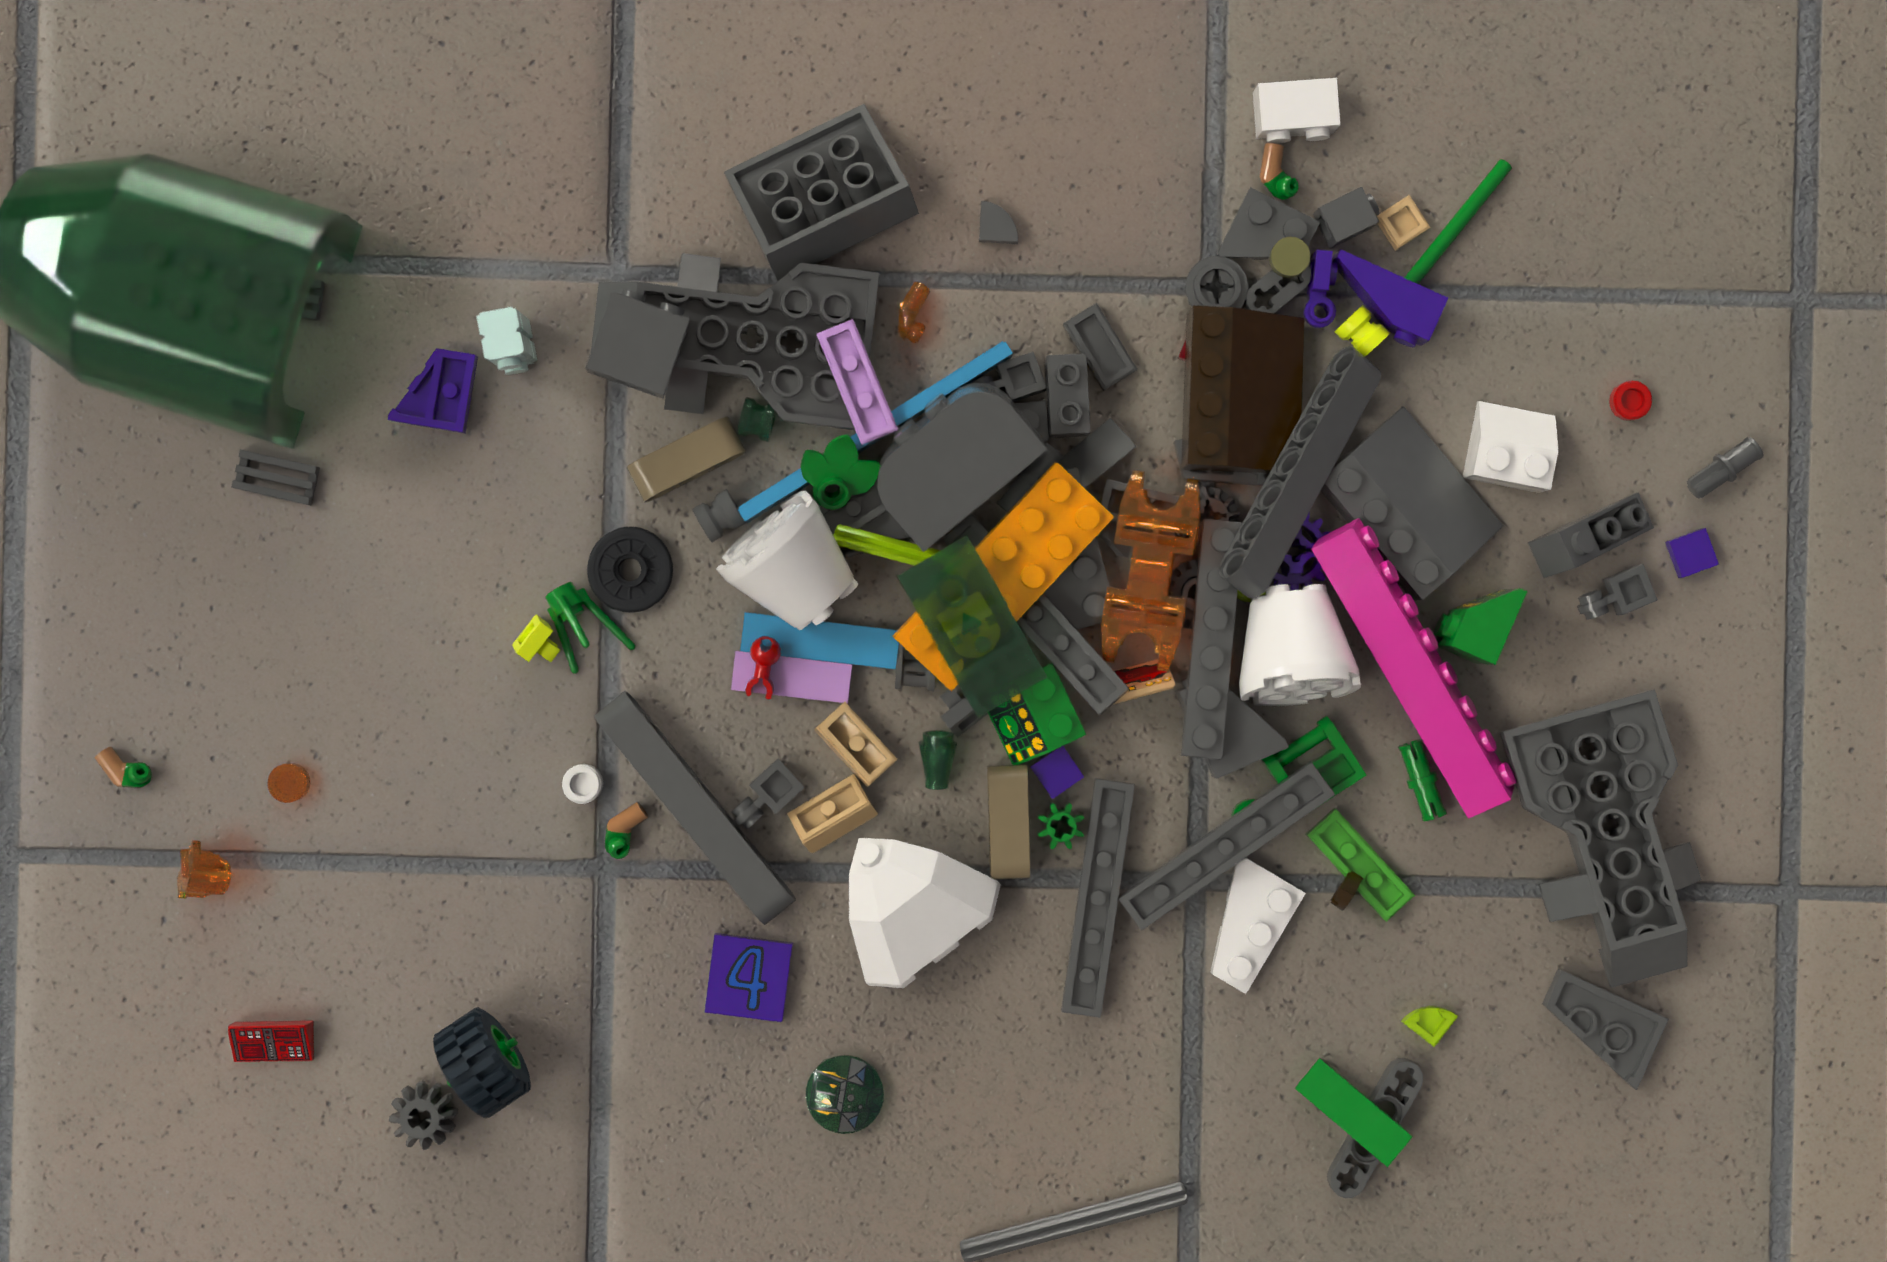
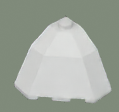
(912, 907)

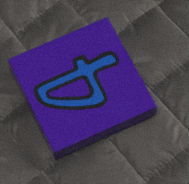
(748, 977)

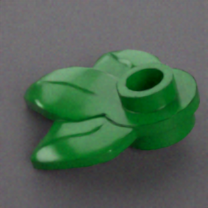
(841, 467)

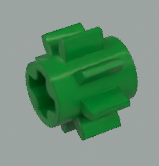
(1064, 836)

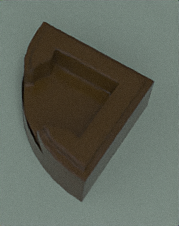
(1346, 890)

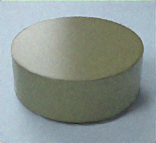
(1289, 257)

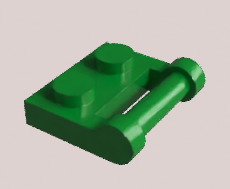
(1336, 766)

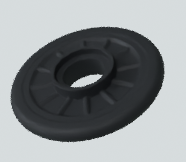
(605, 574)

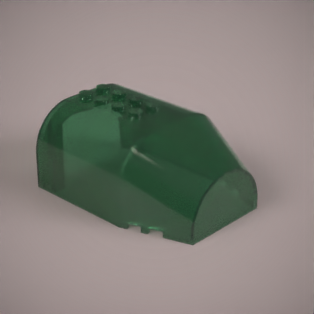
(166, 283)

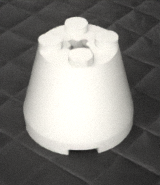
(790, 563)
(1295, 649)

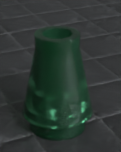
(937, 757)

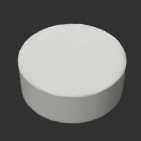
(582, 783)

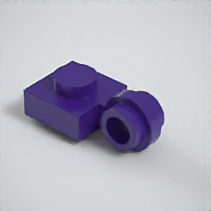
(1323, 275)

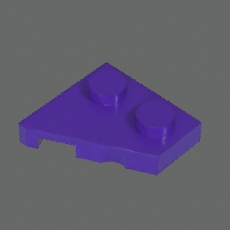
(440, 393)

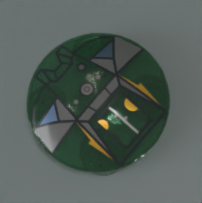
(844, 1094)

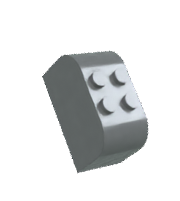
(954, 459)

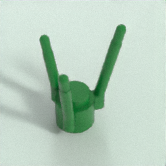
(565, 606)

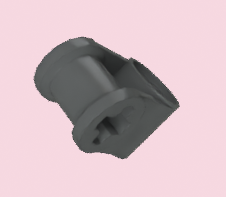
(908, 662)

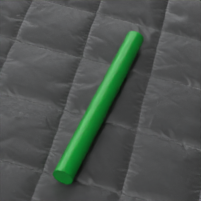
(1459, 221)

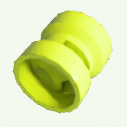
(1362, 332)

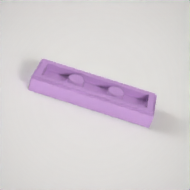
(857, 382)
(797, 678)

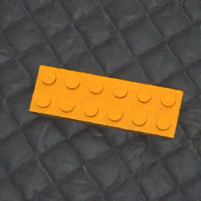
(1024, 553)

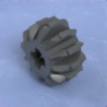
(428, 1128)

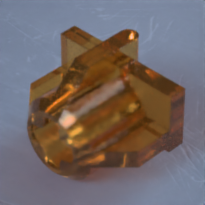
(202, 873)

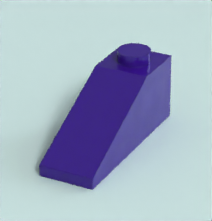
(1395, 301)

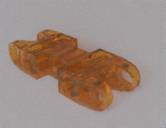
(1150, 570)

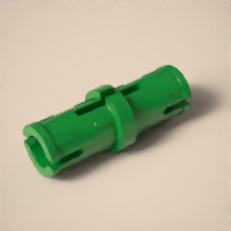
(1422, 780)

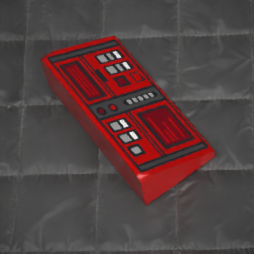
(272, 1041)

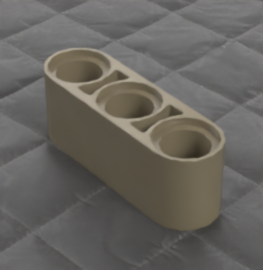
(686, 459)
(1008, 821)

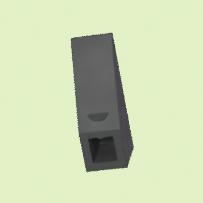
(1590, 536)

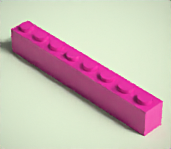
(1414, 667)

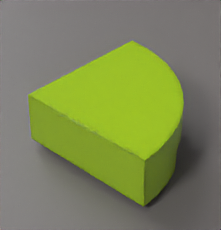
(1430, 1022)

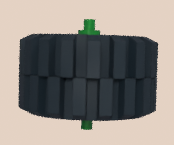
(481, 1062)

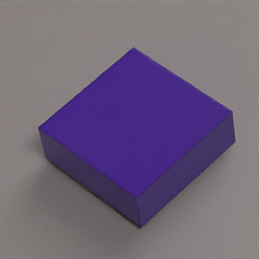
(1691, 553)
(1057, 771)

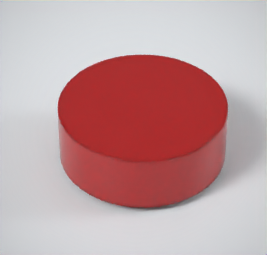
(1630, 400)

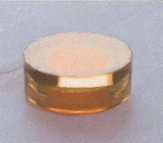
(288, 782)

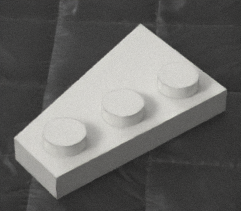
(1252, 923)

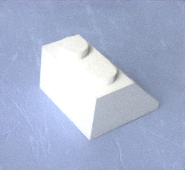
(1512, 448)

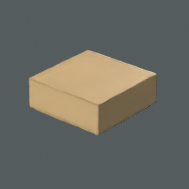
(1402, 222)

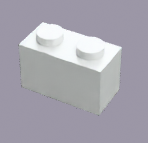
(1296, 109)

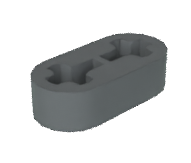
(1283, 295)

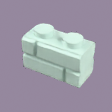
(507, 339)

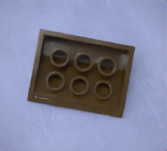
(1240, 388)

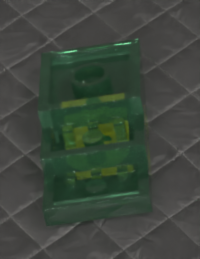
(971, 626)

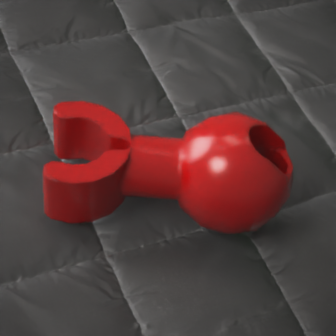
(764, 659)

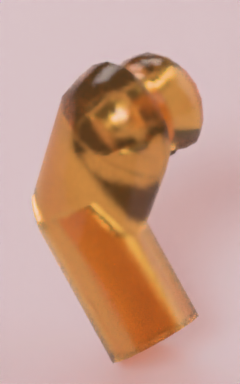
(908, 312)

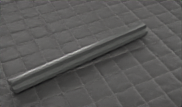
(1073, 1222)

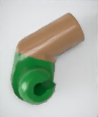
(1273, 176)
(122, 773)
(619, 830)

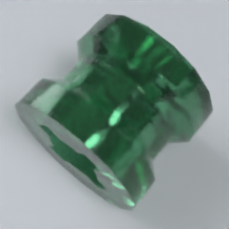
(756, 420)

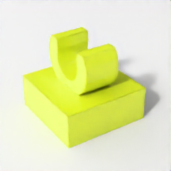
(535, 640)

